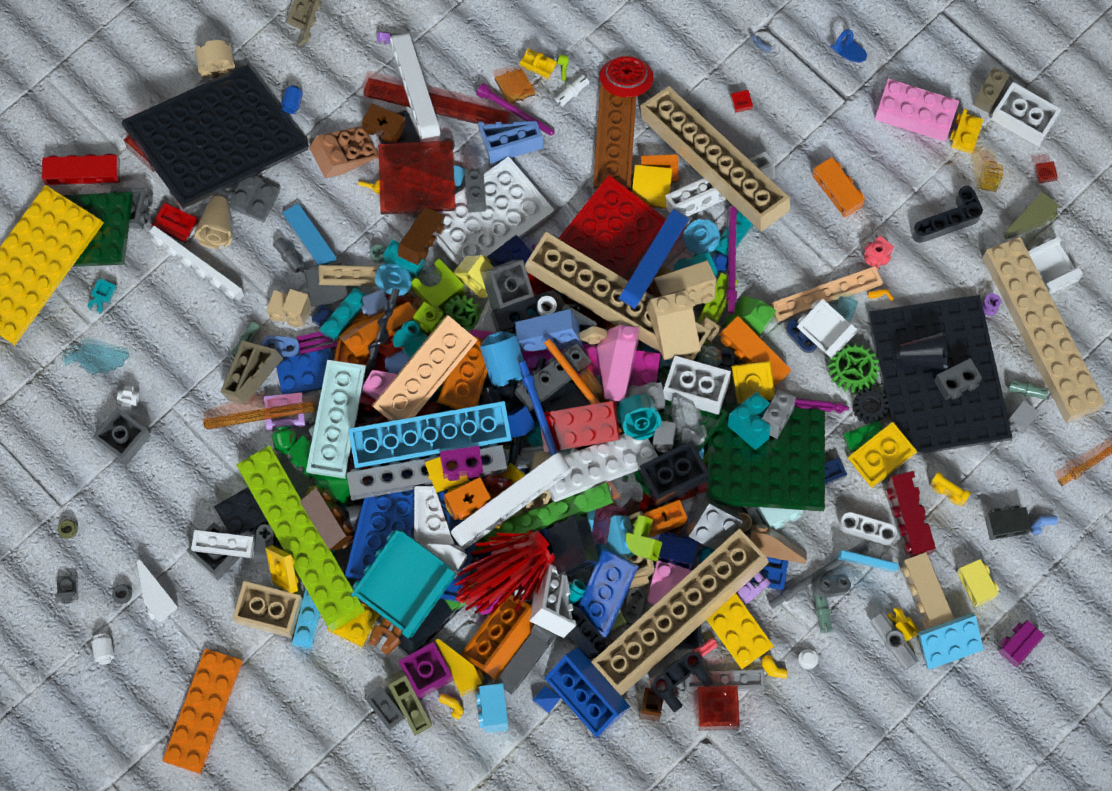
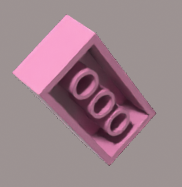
(917, 110)

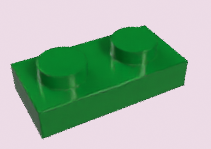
(858, 437)

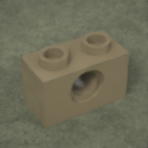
(991, 90)

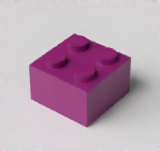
(426, 670)

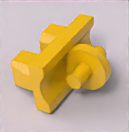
(538, 63)

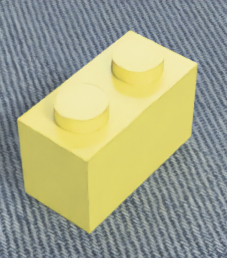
(978, 583)

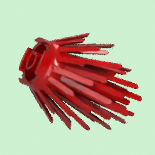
(519, 563)

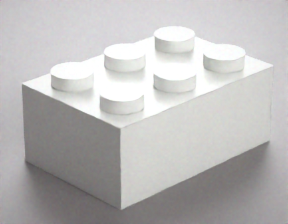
(1026, 114)
(698, 383)

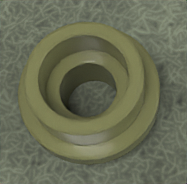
(63, 525)

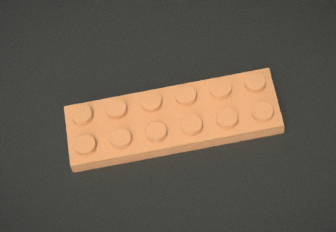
(425, 371)

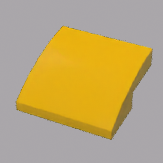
(652, 185)

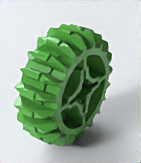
(842, 377)

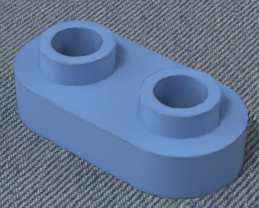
(281, 345)

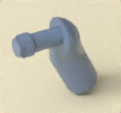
(758, 42)

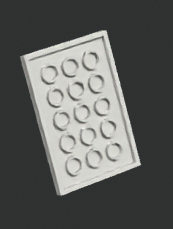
(511, 208)

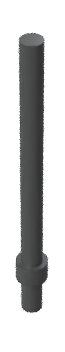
(787, 594)

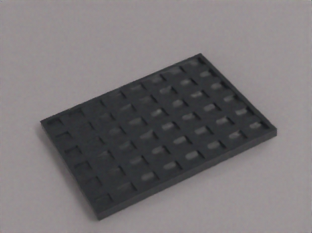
(912, 394)

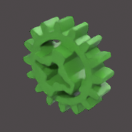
(462, 308)

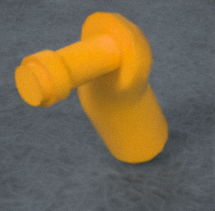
(878, 293)

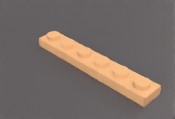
(830, 292)

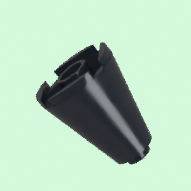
(925, 351)

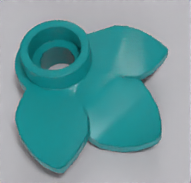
(409, 341)

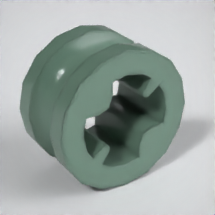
(374, 249)

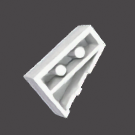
(552, 605)

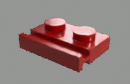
(175, 222)

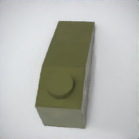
(1035, 216)
(408, 702)

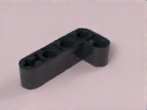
(945, 218)

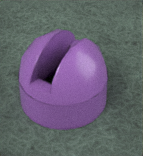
(383, 36)

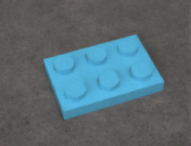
(950, 641)

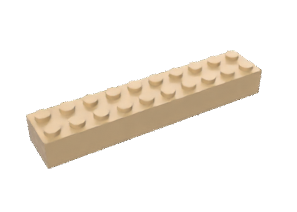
(715, 158)
(594, 288)
(1043, 330)
(680, 612)

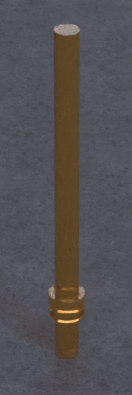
(1076, 472)

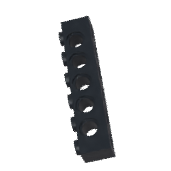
(501, 315)

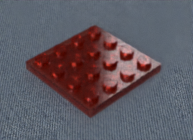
(416, 177)

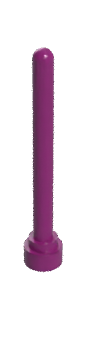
(485, 92)

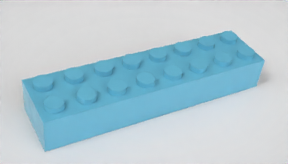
(429, 434)

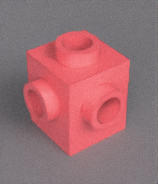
(878, 252)

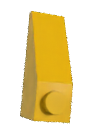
(463, 672)

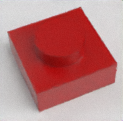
(741, 101)

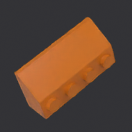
(499, 638)

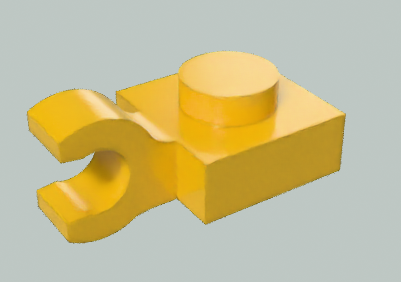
(904, 625)

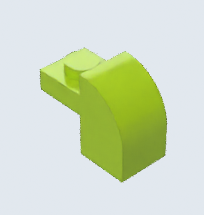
(640, 543)

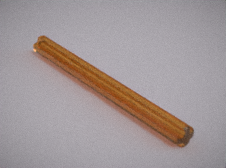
(259, 414)

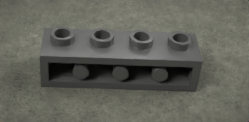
(553, 376)

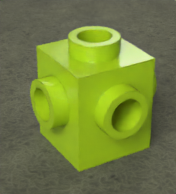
(428, 317)

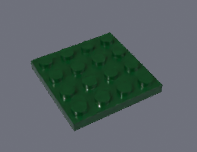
(110, 241)

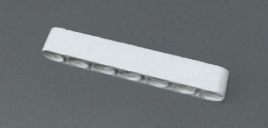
(415, 85)
(511, 501)

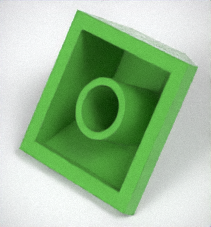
(754, 313)

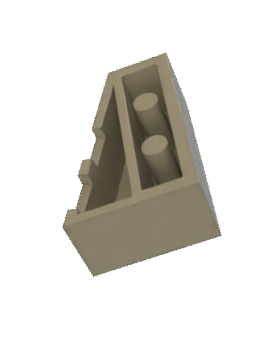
(249, 371)

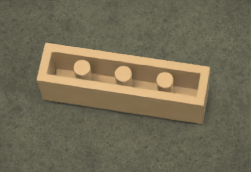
(927, 590)

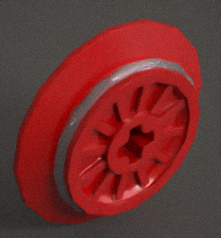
(626, 76)

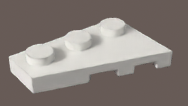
(429, 519)

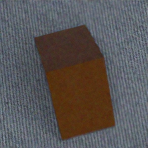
(651, 706)

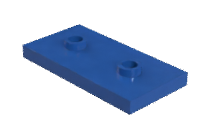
(607, 590)

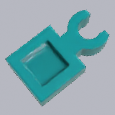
(101, 293)

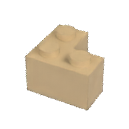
(290, 308)

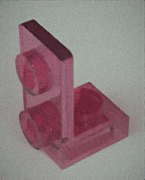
(602, 522)

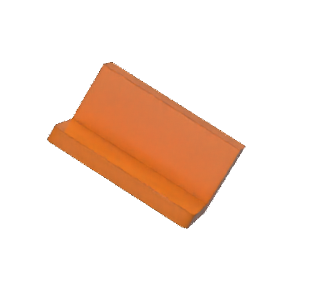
(663, 161)

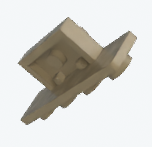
(302, 17)

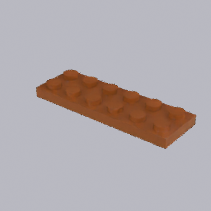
(614, 138)

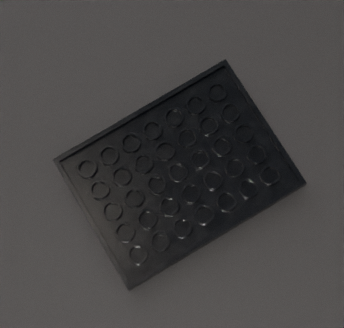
(215, 135)

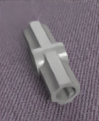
(886, 630)

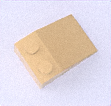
(674, 324)

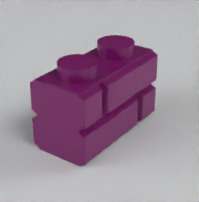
(1021, 643)

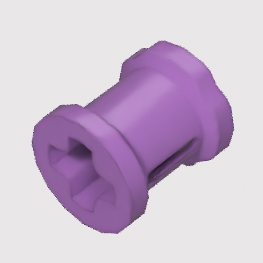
(992, 299)

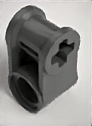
(261, 543)

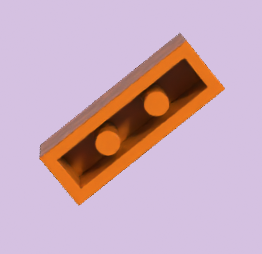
(838, 187)

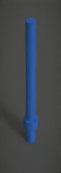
(528, 381)

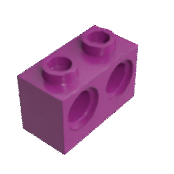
(460, 457)

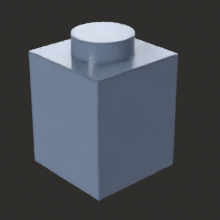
(374, 303)

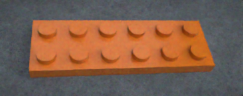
(202, 711)

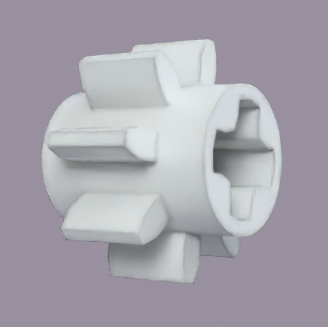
(127, 397)

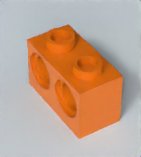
(666, 518)

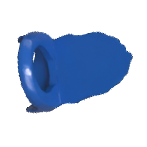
(848, 48)

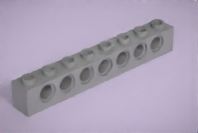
(359, 490)

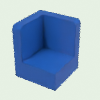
(520, 422)

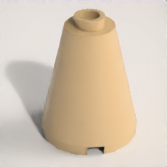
(215, 224)

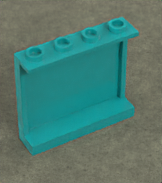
(404, 582)

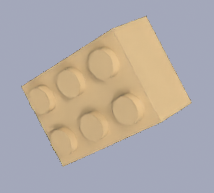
(695, 279)
(267, 609)

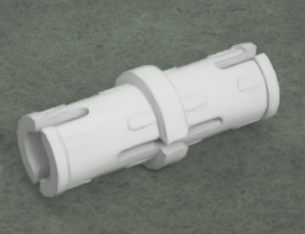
(572, 90)

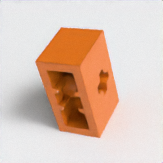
(473, 490)

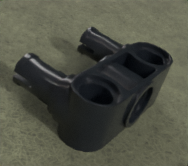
(676, 674)

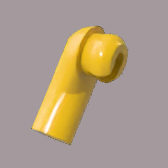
(771, 668)

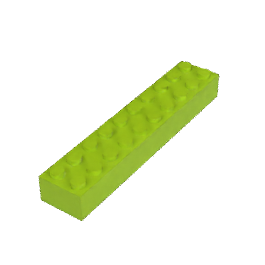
(300, 538)

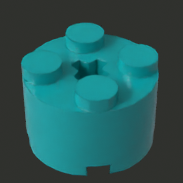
(639, 416)

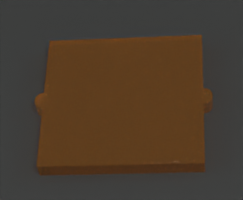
(515, 86)

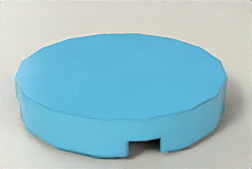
(701, 236)
(392, 276)

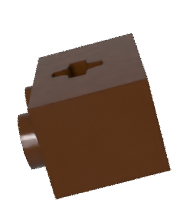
(391, 123)

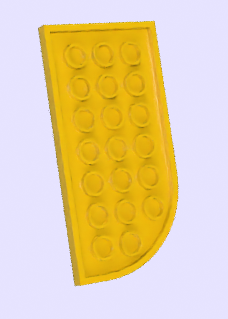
(39, 257)

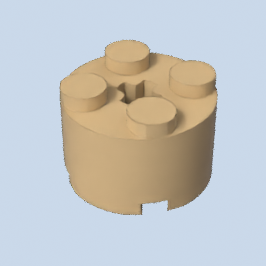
(214, 59)

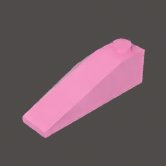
(616, 360)
(664, 580)

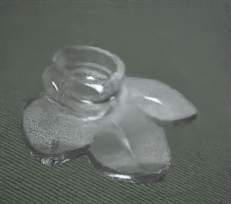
(624, 491)

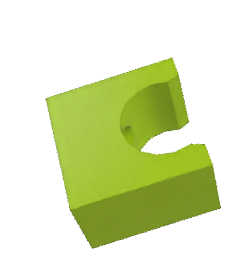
(439, 294)

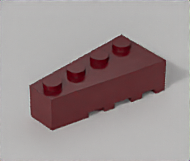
(909, 515)

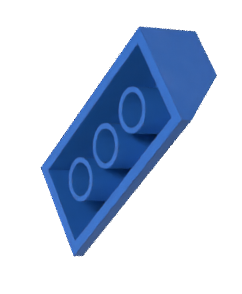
(587, 692)

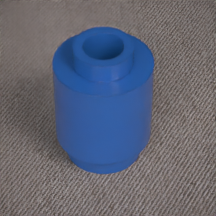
(291, 99)

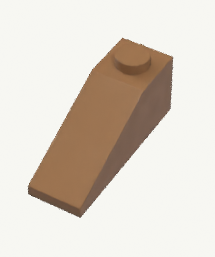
(775, 545)

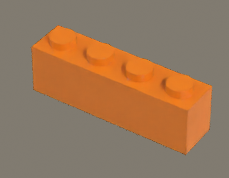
(751, 348)

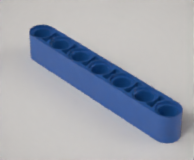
(654, 258)

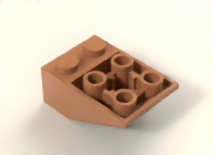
(342, 151)

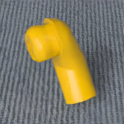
(454, 704)

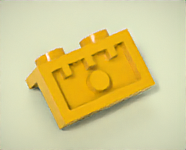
(967, 132)

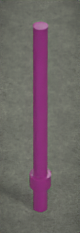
(731, 293)

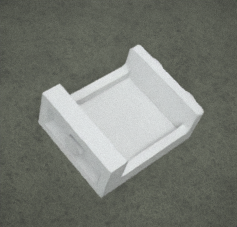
(1054, 265)
(826, 328)

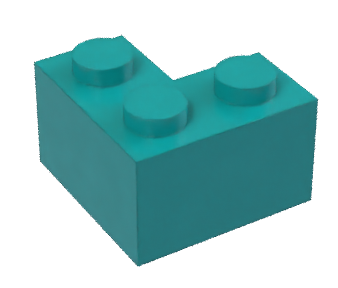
(748, 421)

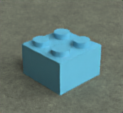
(493, 705)

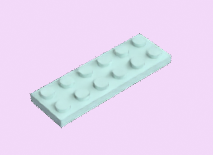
(336, 415)

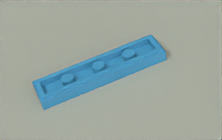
(309, 235)

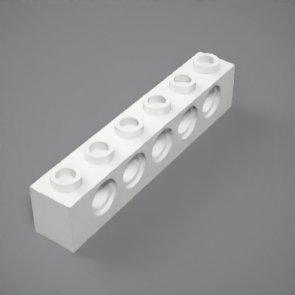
(703, 195)

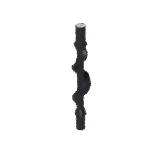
(383, 334)

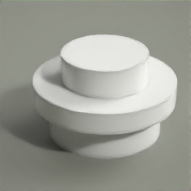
(808, 659)

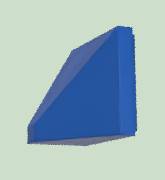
(546, 699)

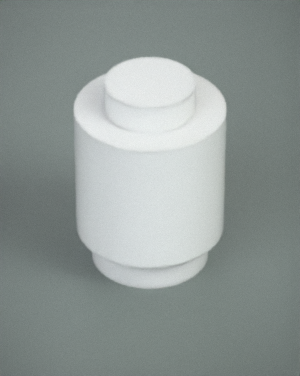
(102, 649)

